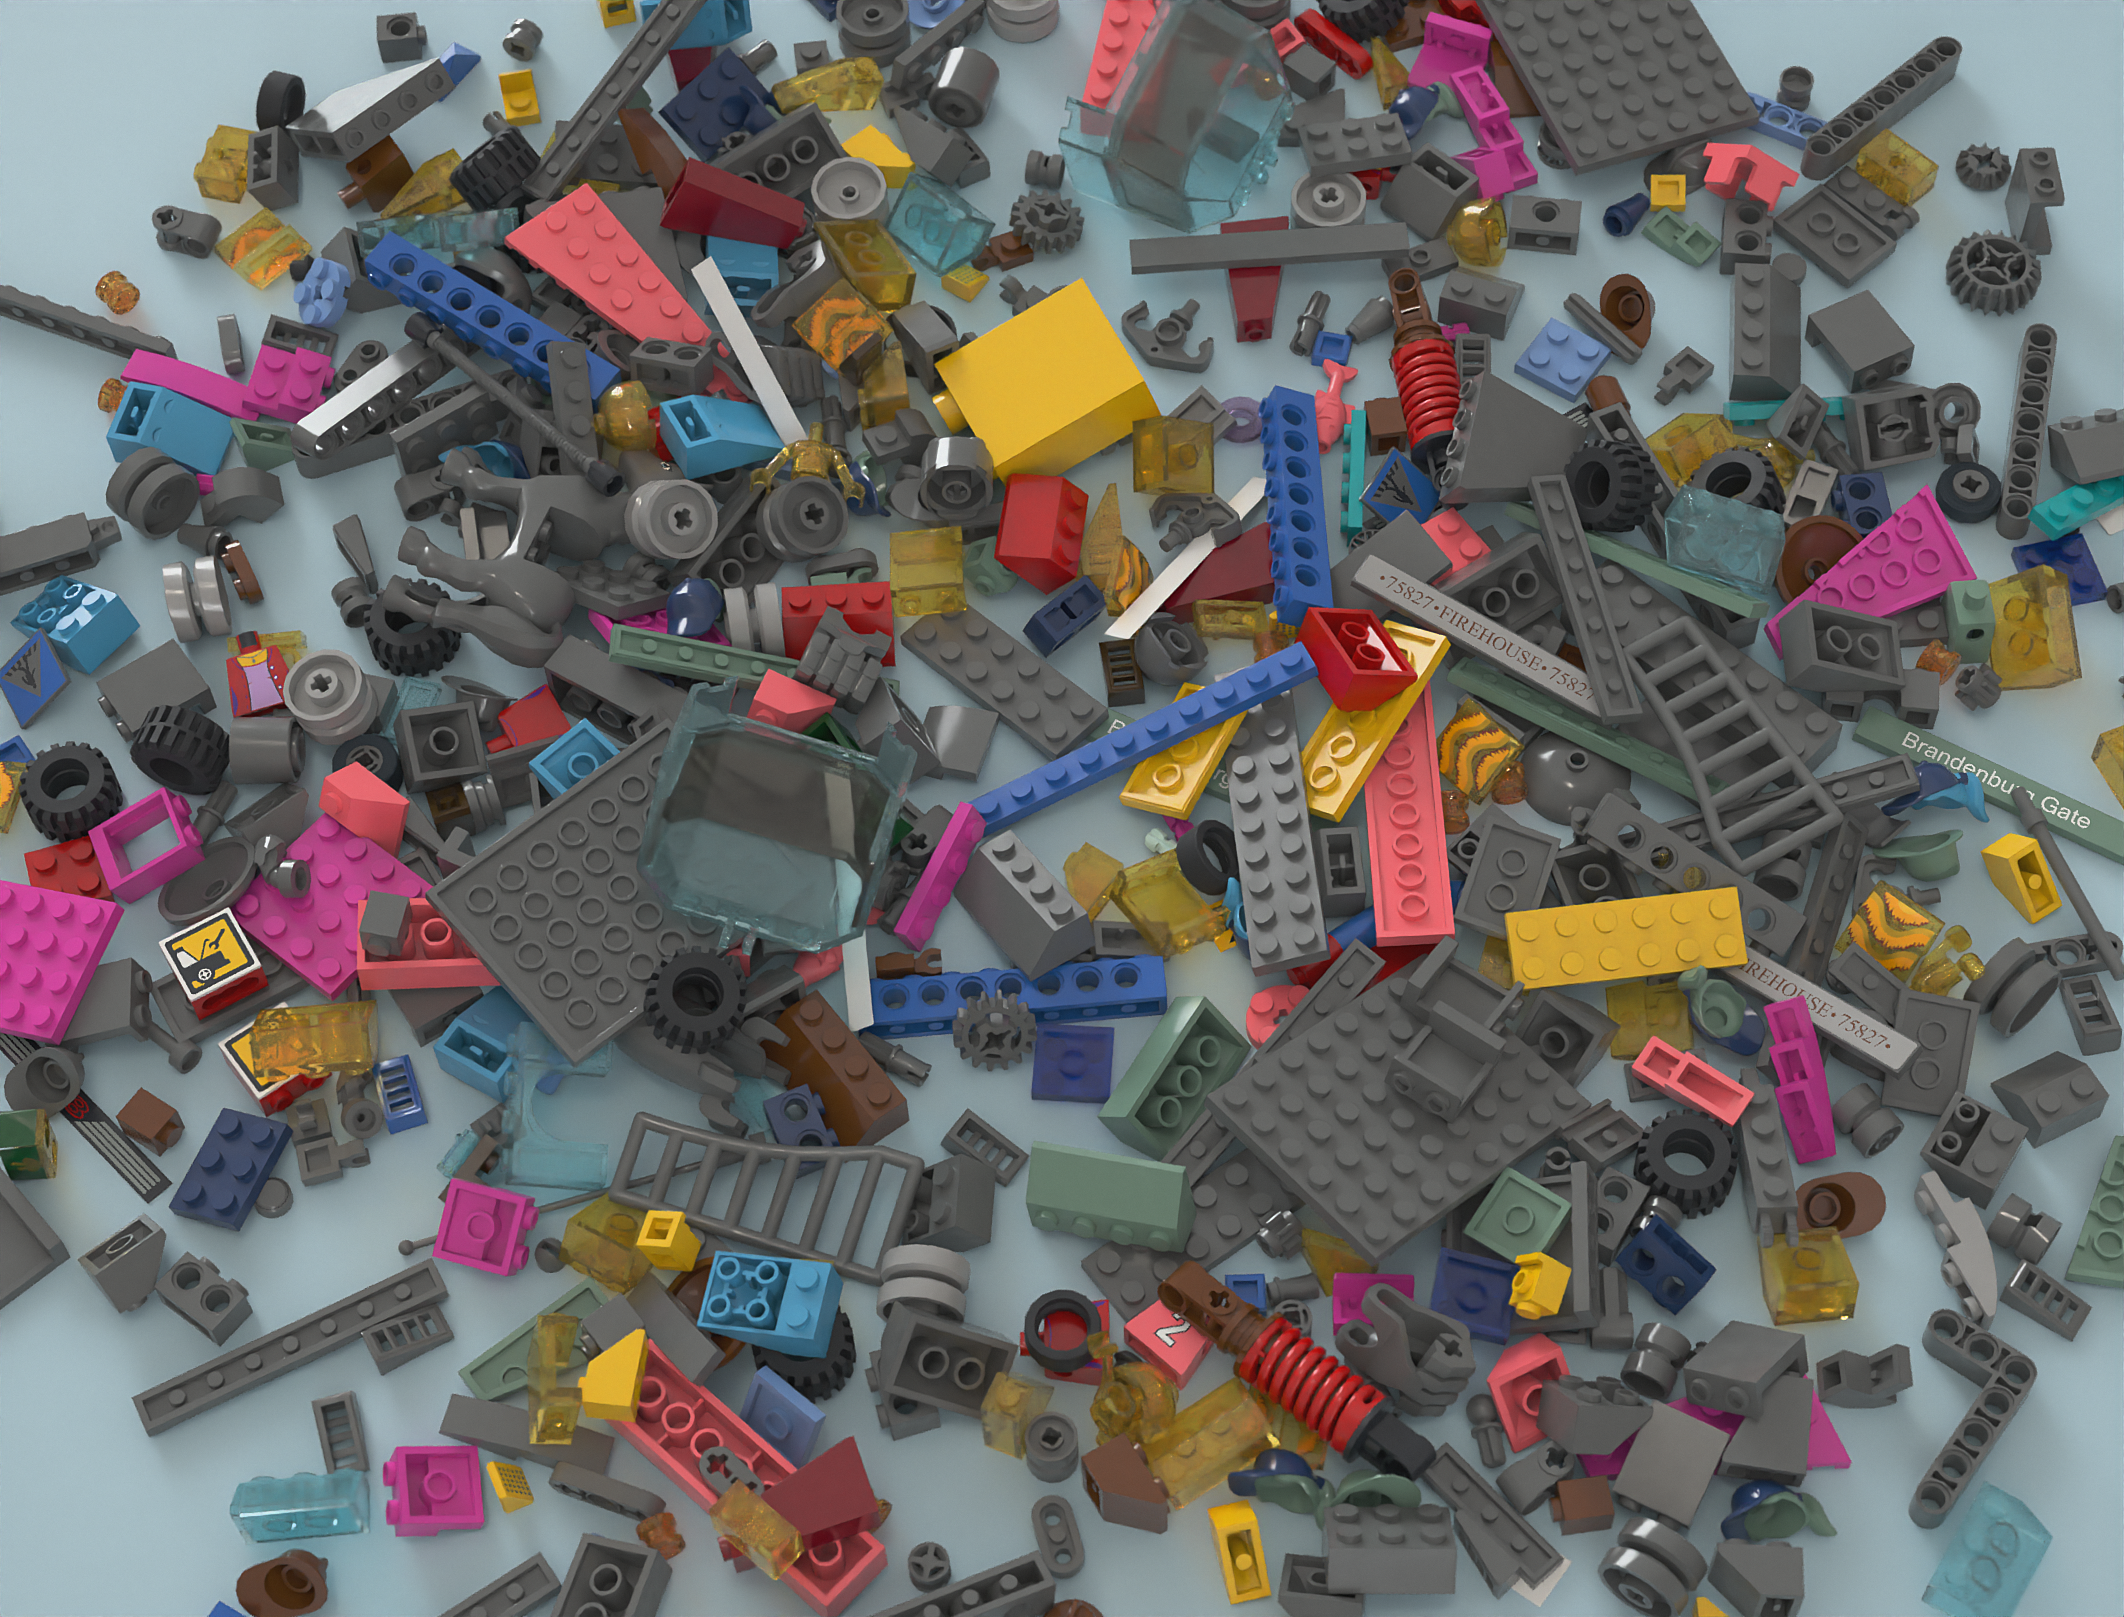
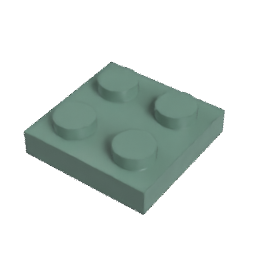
(1518, 1217)

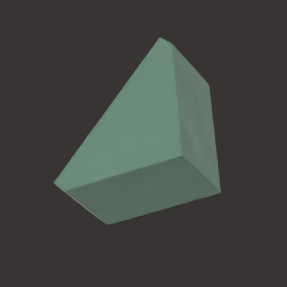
(262, 444)

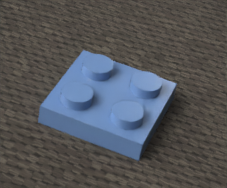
(1562, 360)
(782, 1417)

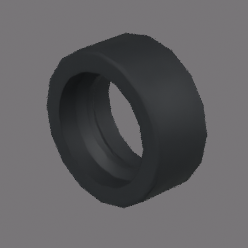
(280, 100)
(1196, 864)
(1051, 1303)

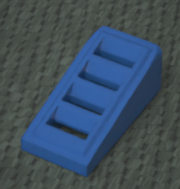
(406, 1117)

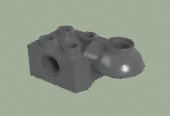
(1904, 422)

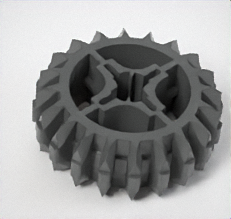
(1990, 282)

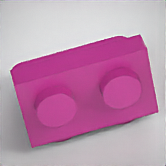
(1449, 48)

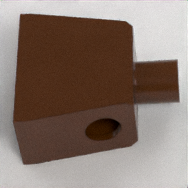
(376, 176)

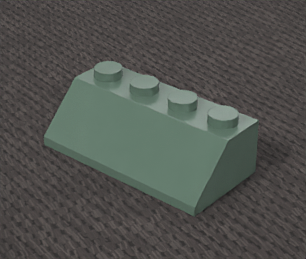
(1171, 1076)
(1109, 1197)

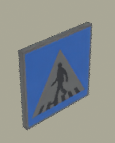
(1399, 487)
(33, 678)

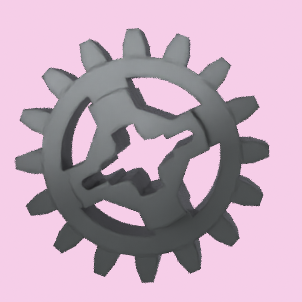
(1046, 221)
(994, 1030)

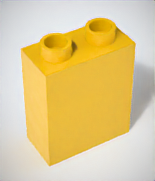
(1045, 386)

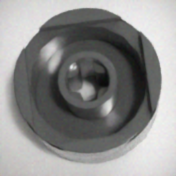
(956, 476)

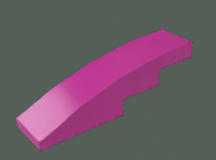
(1491, 123)
(189, 381)
(1802, 1078)

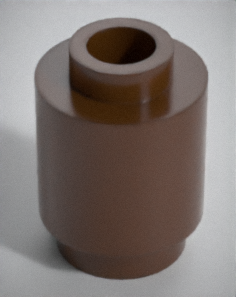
(1604, 392)

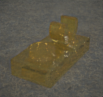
(1229, 619)
(286, 642)

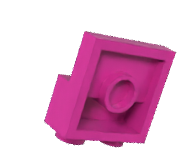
(288, 383)
(485, 1227)
(433, 1489)

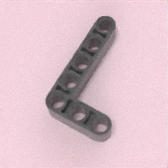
(1978, 1421)

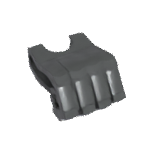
(815, 274)
(794, 368)
(842, 661)
(1409, 1350)

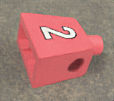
(1167, 1342)

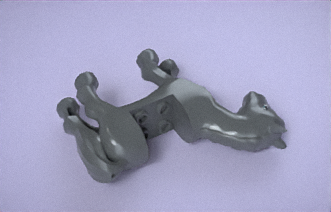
(520, 600)

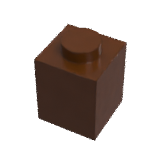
(1385, 425)
(151, 1122)
(1582, 1505)

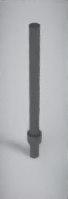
(2036, 824)

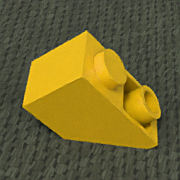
(881, 151)

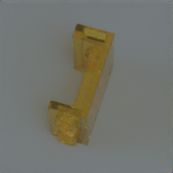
(927, 571)
(1166, 906)
(551, 1408)

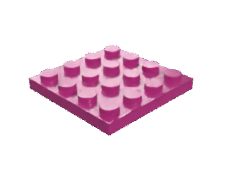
(320, 930)
(48, 956)

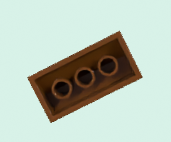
(828, 1057)

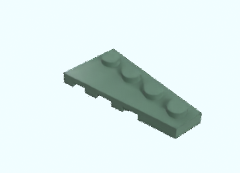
(2100, 1246)
(503, 1367)

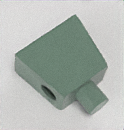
(1967, 608)

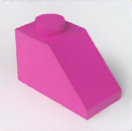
(1491, 168)

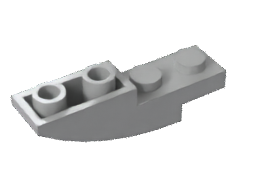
(1969, 1257)

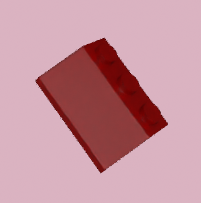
(1041, 529)
(864, 606)
(1354, 657)

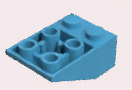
(713, 25)
(746, 269)
(175, 424)
(715, 434)
(79, 620)
(476, 1042)
(772, 1302)

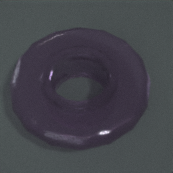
(1243, 408)

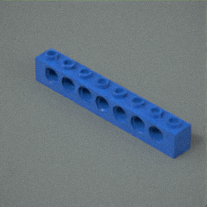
(399, 256)
(1295, 504)
(1067, 1005)

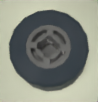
(374, 754)

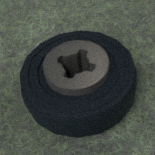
(1955, 496)

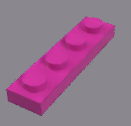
(940, 877)

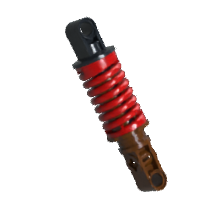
(1424, 377)
(1298, 1375)

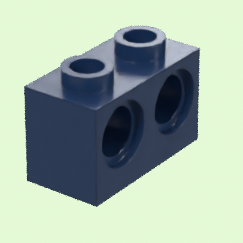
(1872, 507)
(1065, 616)
(797, 1132)
(1671, 1259)

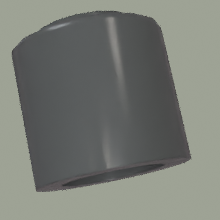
(963, 87)
(266, 750)

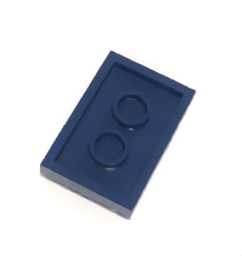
(712, 104)
(231, 1169)

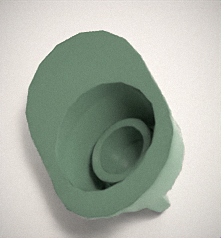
(1925, 855)
(1374, 1488)

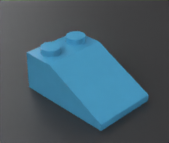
(572, 758)

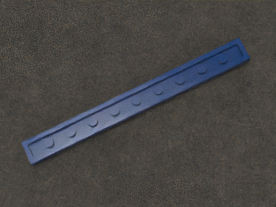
(1145, 737)

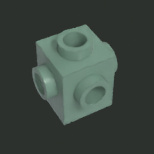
(984, 571)

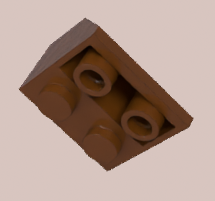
(1123, 1486)

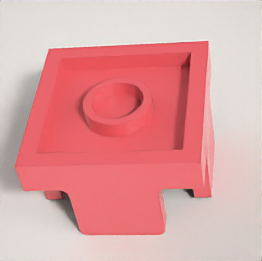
(1745, 162)

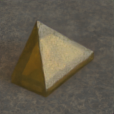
(1388, 73)
(1330, 1256)

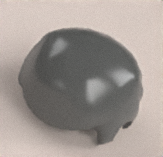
(497, 274)

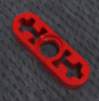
(1333, 43)

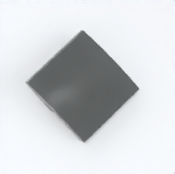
(960, 739)

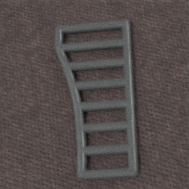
(1767, 733)
(793, 1156)

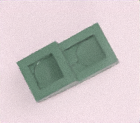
(1685, 242)

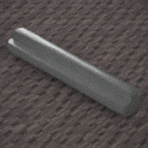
(1602, 328)

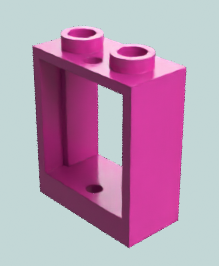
(145, 814)

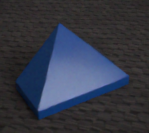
(458, 63)

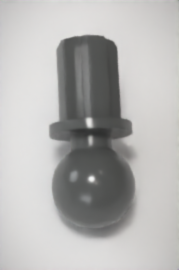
(1483, 1414)

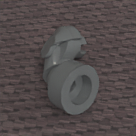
(289, 876)
(359, 1115)

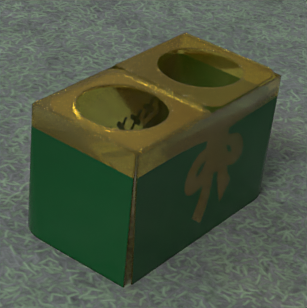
(33, 1144)

